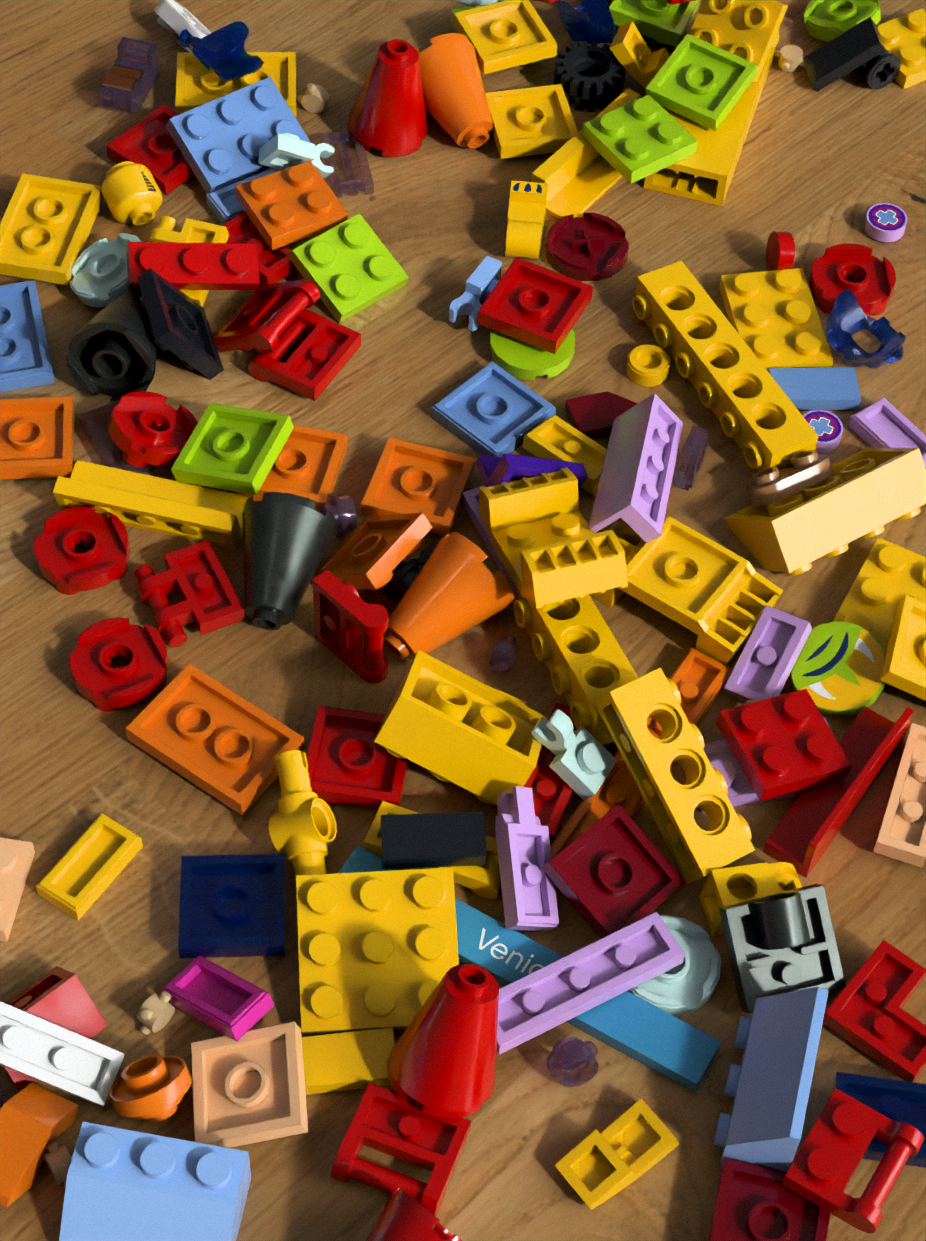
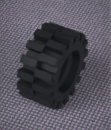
(591, 61)

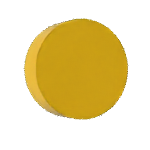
(648, 365)

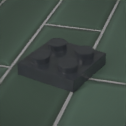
(179, 324)

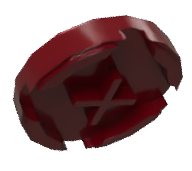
(587, 247)

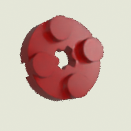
(874, 278)
(154, 444)
(88, 570)
(125, 686)

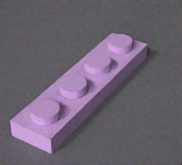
(585, 980)

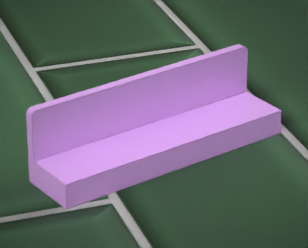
(638, 469)

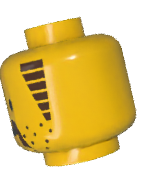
(131, 193)

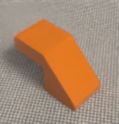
(26, 1128)

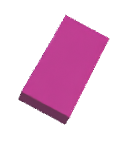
(218, 998)

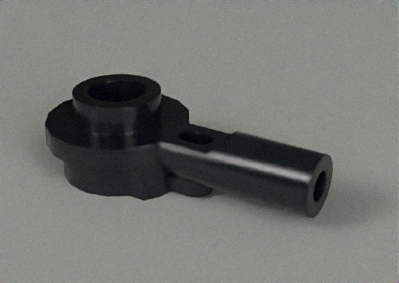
(406, 572)

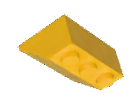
(460, 729)

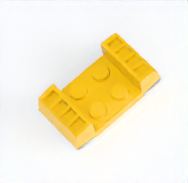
(548, 541)
(695, 586)

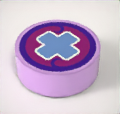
(885, 222)
(827, 427)

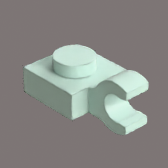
(288, 151)
(578, 755)

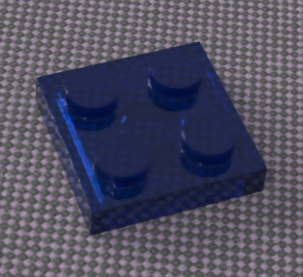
(232, 906)

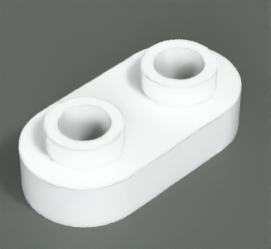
(177, 18)

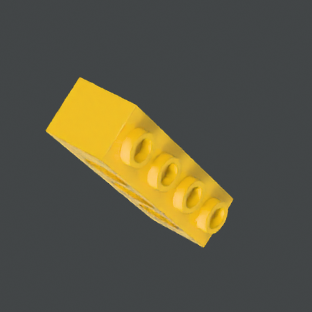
(579, 654)
(671, 803)

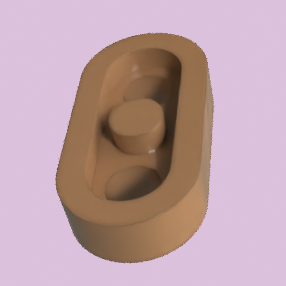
(774, 484)

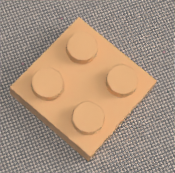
(249, 1087)

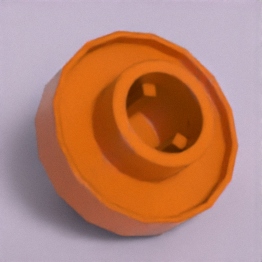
(151, 1087)

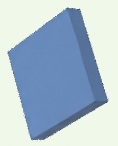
(492, 411)

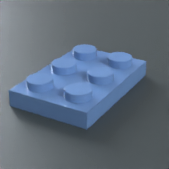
(226, 134)

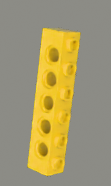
(721, 368)

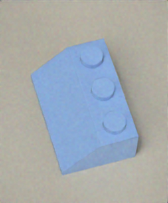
(773, 1079)
(152, 1188)

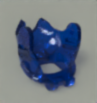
(588, 21)
(223, 51)
(847, 320)

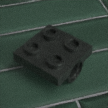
(782, 944)

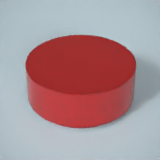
(780, 251)

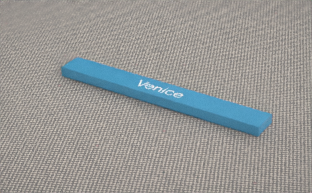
(621, 1022)

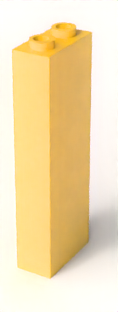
(710, 170)

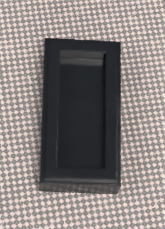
(843, 54)
(433, 840)

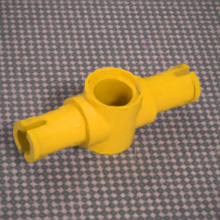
(303, 819)

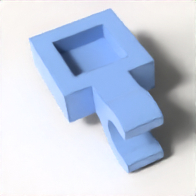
(477, 290)

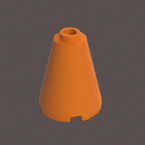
(455, 89)
(446, 598)

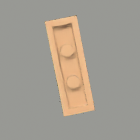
(904, 820)

